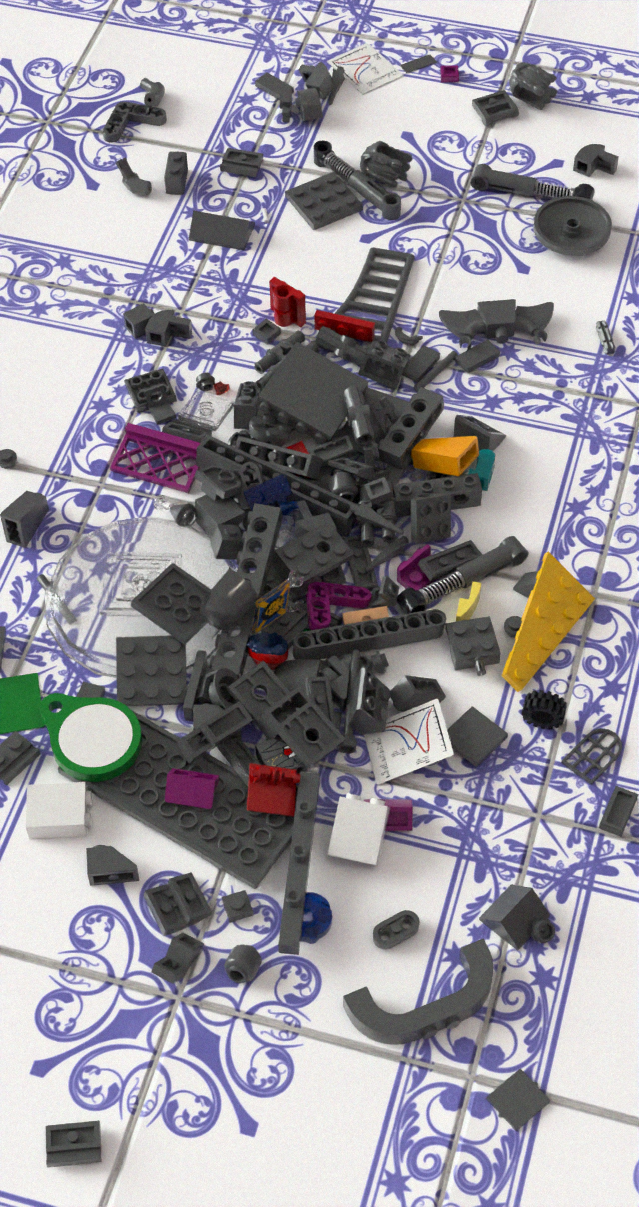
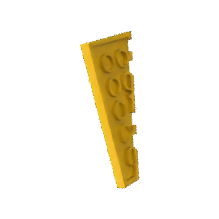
(547, 618)

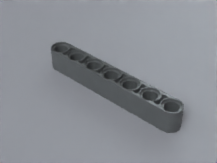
(405, 630)

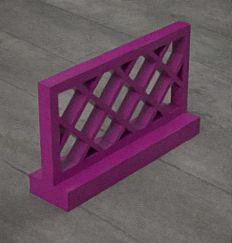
(161, 441)

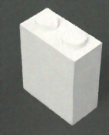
(58, 810)
(359, 829)

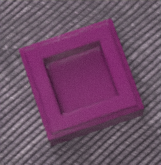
(449, 74)

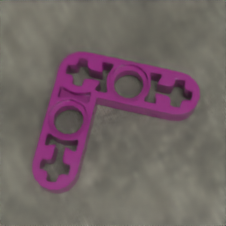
(359, 598)

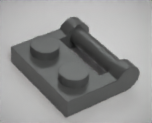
(493, 103)

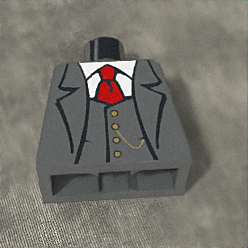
(278, 754)

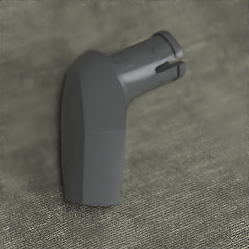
(156, 92)
(131, 179)

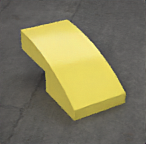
(468, 606)

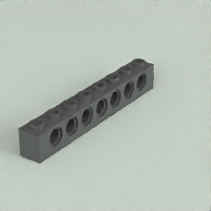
(269, 518)

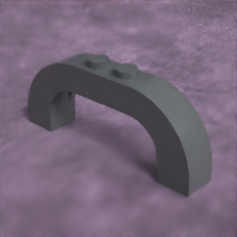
(432, 1017)

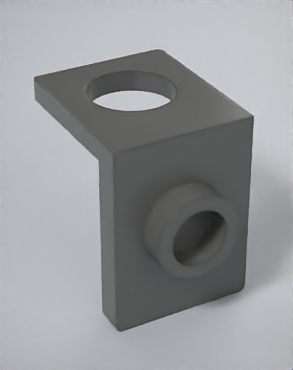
(160, 408)

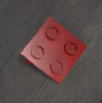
(272, 789)

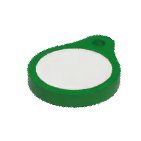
(91, 735)

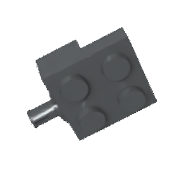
(473, 644)

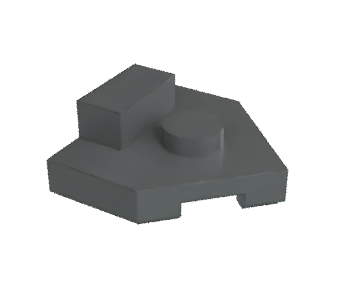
(219, 483)

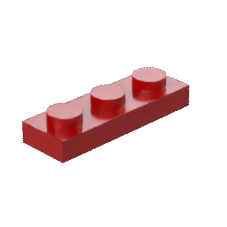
(345, 325)

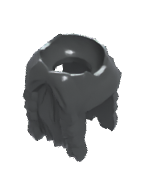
(532, 85)
(385, 163)

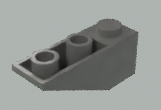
(245, 404)

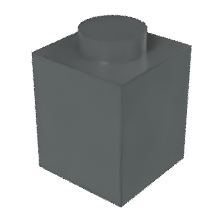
(137, 320)

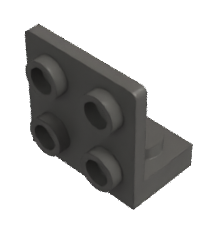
(384, 363)

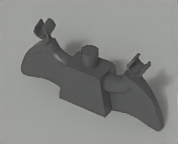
(498, 320)

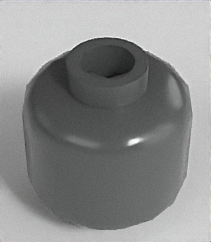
(343, 485)
(242, 963)

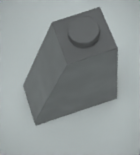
(24, 517)

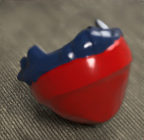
(268, 648)

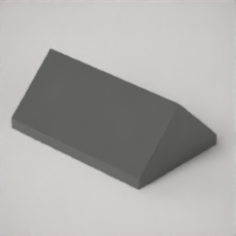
(220, 230)

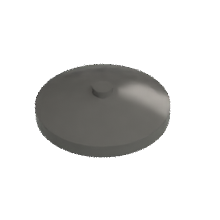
(572, 225)

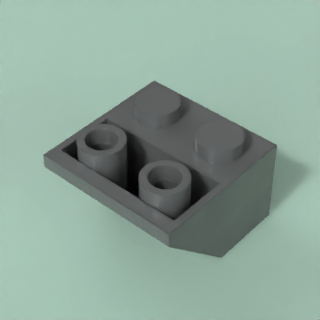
(369, 704)

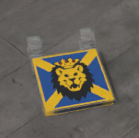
(276, 603)

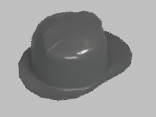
(218, 688)

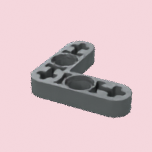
(128, 112)

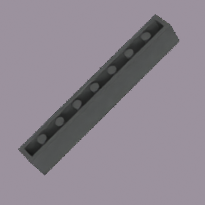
(318, 500)

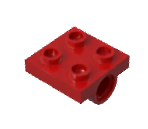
(287, 304)

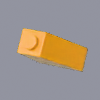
(445, 455)

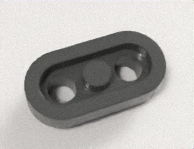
(394, 929)

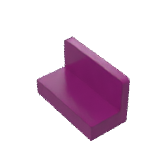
(191, 788)
(400, 814)

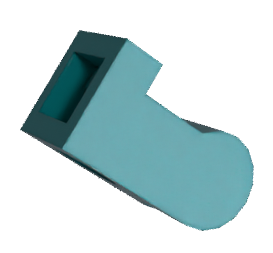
(484, 467)

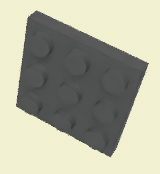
(323, 200)
(174, 603)
(151, 670)

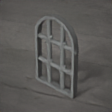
(596, 743)

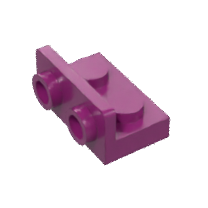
(409, 572)

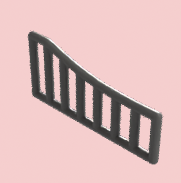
(395, 298)

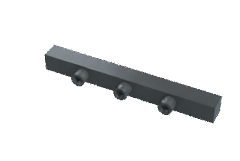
(299, 864)

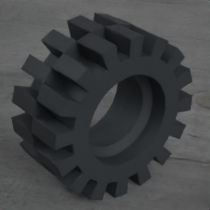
(544, 709)

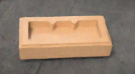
(365, 615)

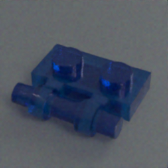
(271, 491)

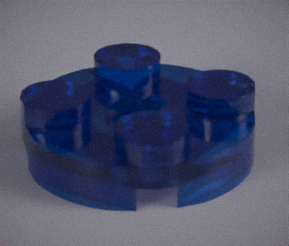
(321, 916)

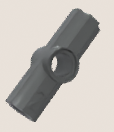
(341, 345)
(358, 415)

